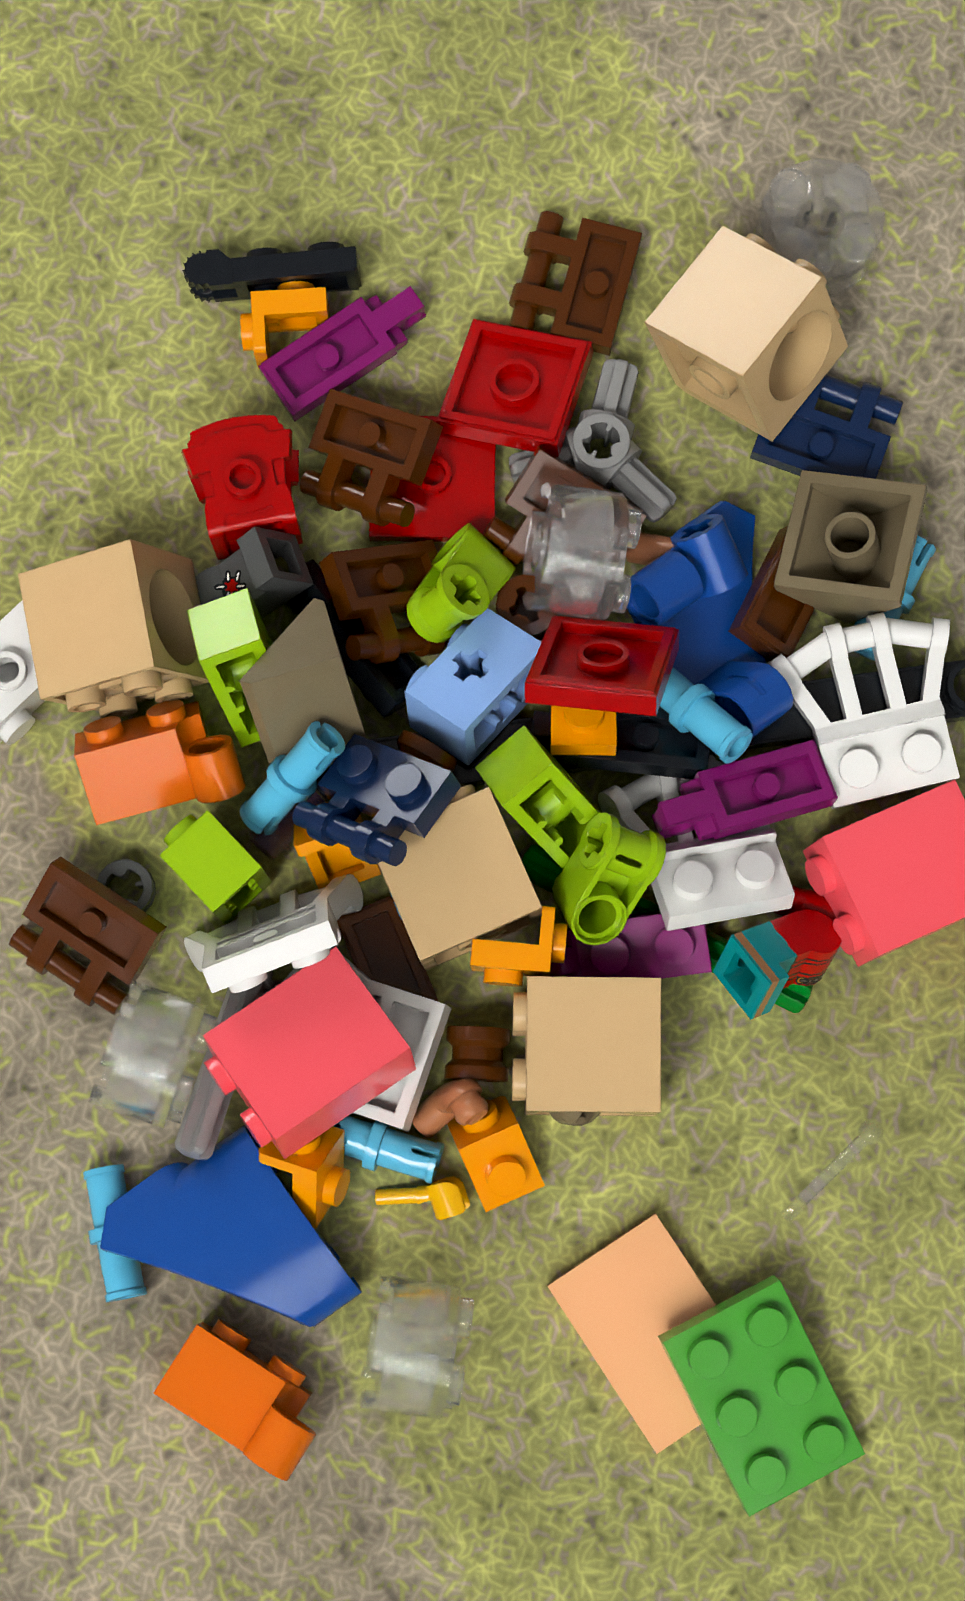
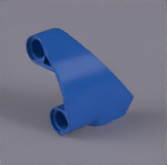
(699, 592)
(232, 1230)

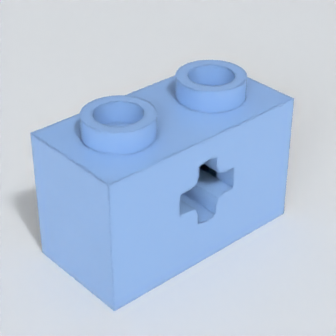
(472, 686)

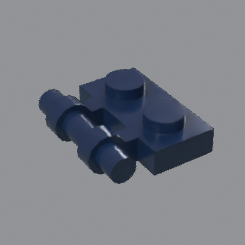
(829, 443)
(385, 785)

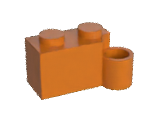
(155, 762)
(241, 1396)

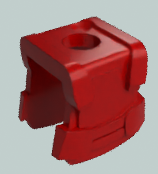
(244, 477)

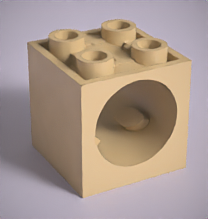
(748, 331)
(113, 628)
(461, 881)
(589, 1045)

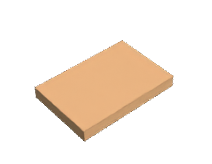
(619, 1309)

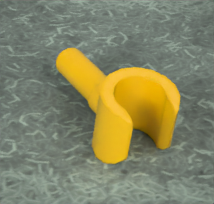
(446, 1196)

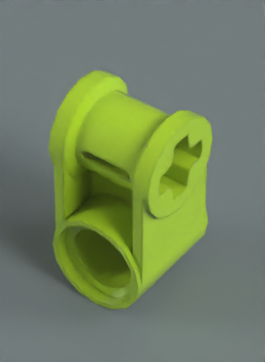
(458, 585)
(610, 874)

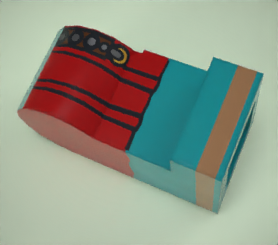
(775, 955)

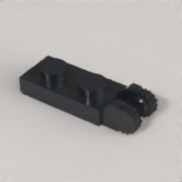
(225, 279)

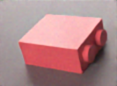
(894, 873)
(307, 1054)

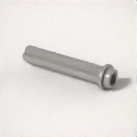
(207, 1102)

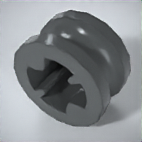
(122, 870)

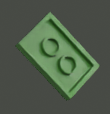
(761, 1395)

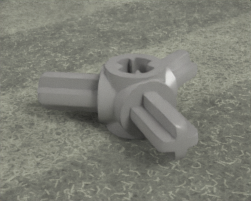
(609, 421)

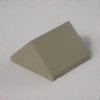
(850, 543)
(301, 683)

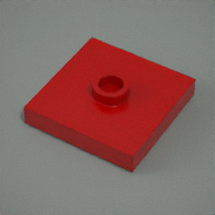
(515, 387)
(453, 493)
(602, 665)

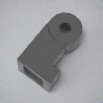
(256, 569)

